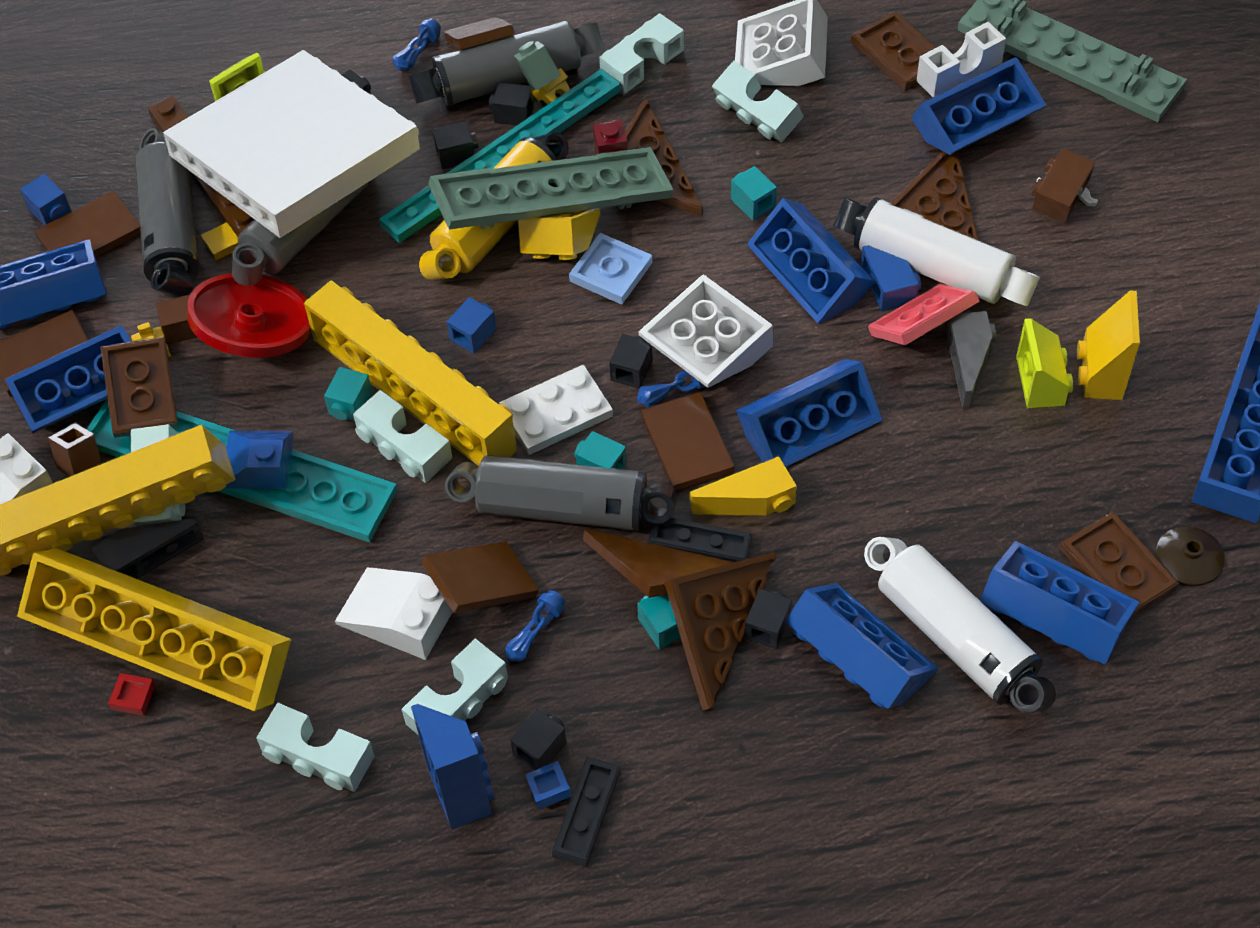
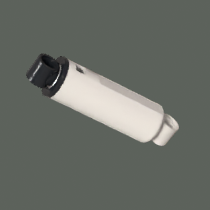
(937, 250)
(960, 624)

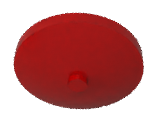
(248, 319)

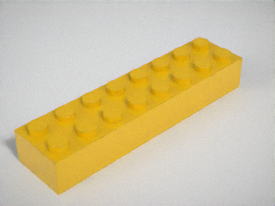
(410, 374)
(112, 495)
(154, 628)

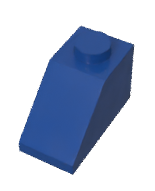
(893, 278)

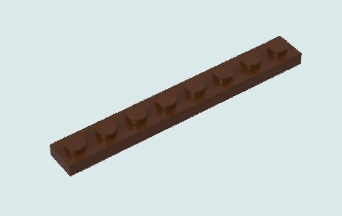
(168, 114)

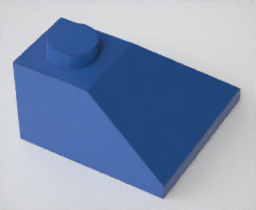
(260, 458)

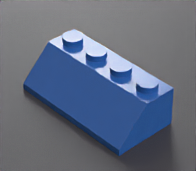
(978, 107)
(809, 261)
(49, 282)
(64, 382)
(811, 413)
(1059, 602)
(860, 645)
(455, 765)

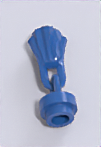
(428, 31)
(653, 394)
(549, 602)

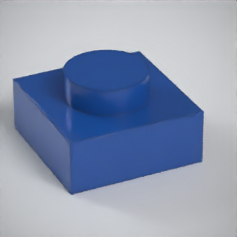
(548, 785)

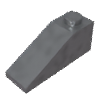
(969, 345)

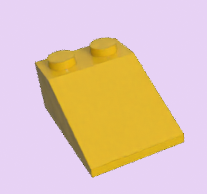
(1110, 350)

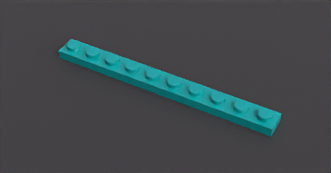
(553, 118)

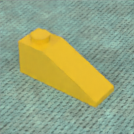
(750, 492)

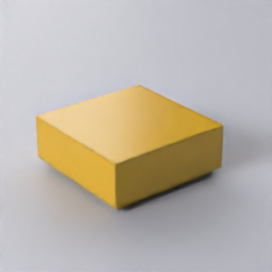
(220, 241)

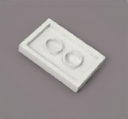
(557, 409)

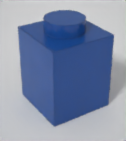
(45, 199)
(471, 325)

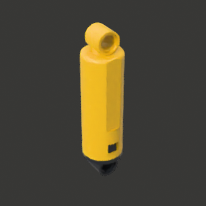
(465, 247)

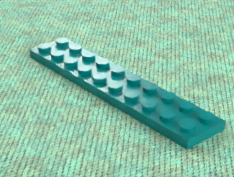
(315, 487)

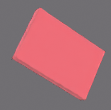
(923, 314)

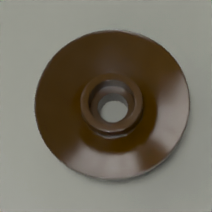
(1186, 566)

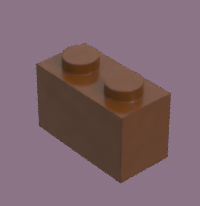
(1063, 184)

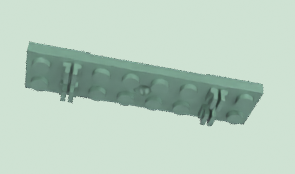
(1093, 63)
(525, 190)

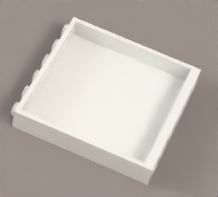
(292, 142)

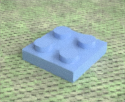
(610, 268)

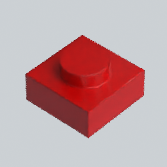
(131, 694)

